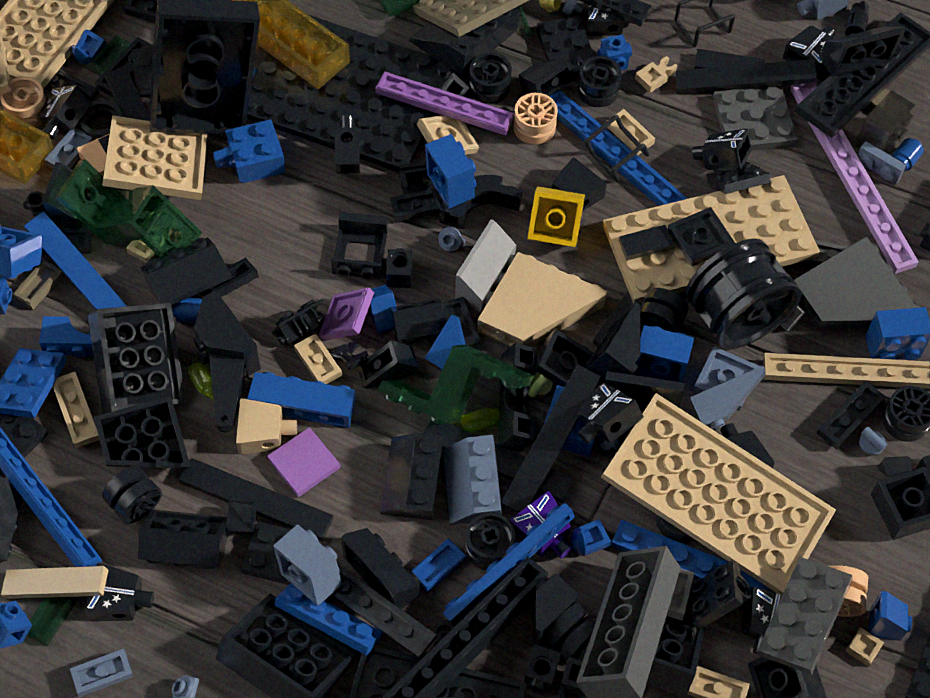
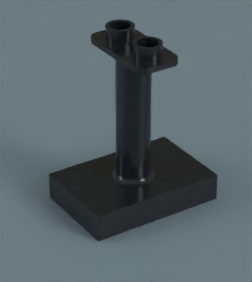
(202, 65)

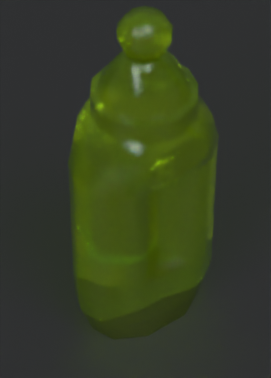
(201, 379)
(479, 419)

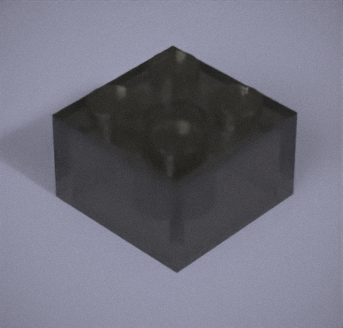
(887, 123)

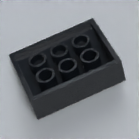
(460, 51)
(135, 355)
(284, 653)

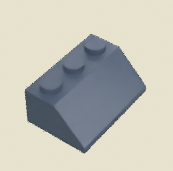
(471, 479)

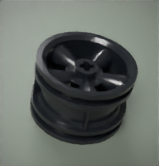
(743, 293)

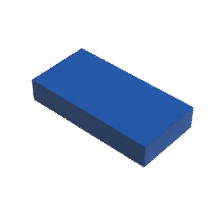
(439, 565)

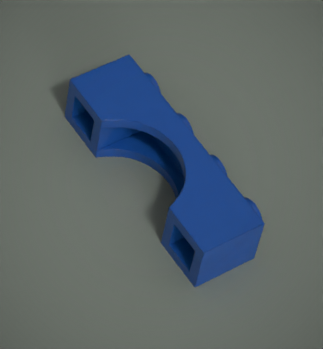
(61, 337)

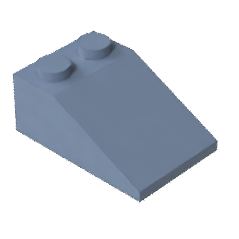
(722, 401)

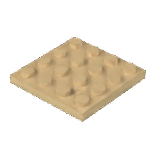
(159, 159)

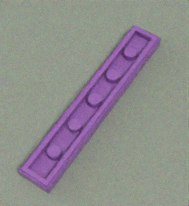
(445, 103)

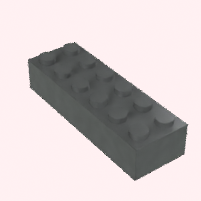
(629, 624)

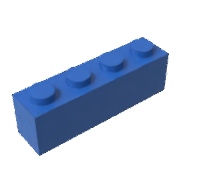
(305, 399)

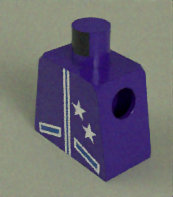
(536, 514)

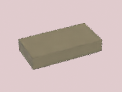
(37, 284)

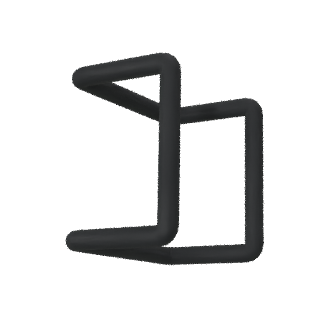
(720, 21)
(640, 147)

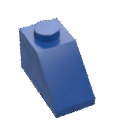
(449, 336)
(889, 617)

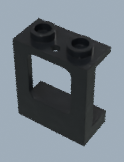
(363, 230)

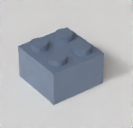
(308, 564)

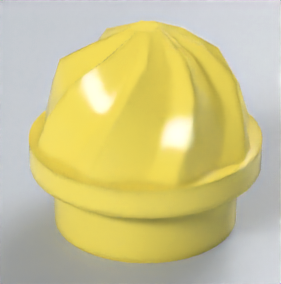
(550, 5)

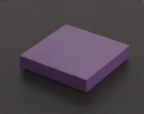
(346, 314)
(303, 462)

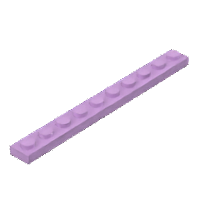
(863, 193)

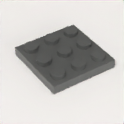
(761, 111)

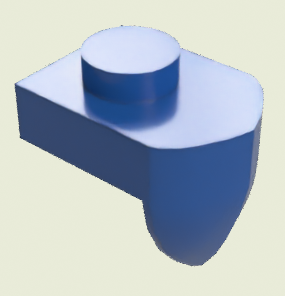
(88, 47)
(589, 538)

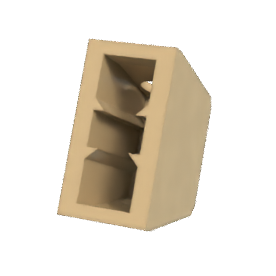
(261, 427)

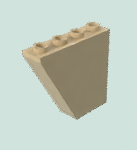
(536, 301)

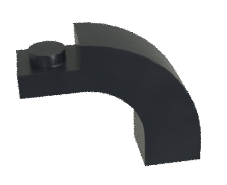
(488, 191)

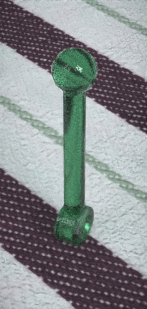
(528, 30)

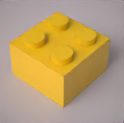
(556, 216)

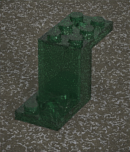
(126, 214)
(455, 384)

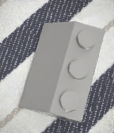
(485, 267)

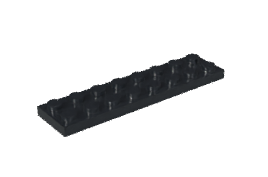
(845, 95)

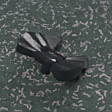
(345, 354)

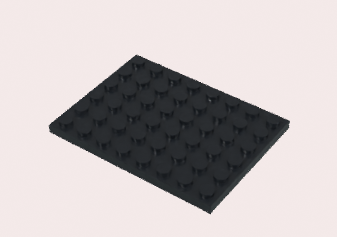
(385, 125)

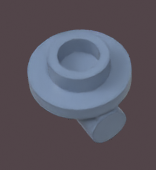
(450, 239)
(872, 442)
(185, 687)

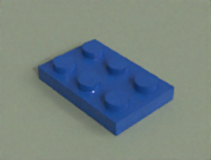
(29, 381)

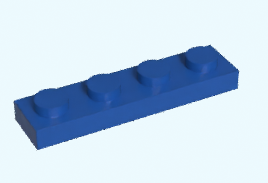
(329, 620)

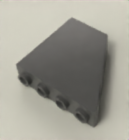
(851, 288)

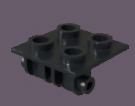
(289, 321)

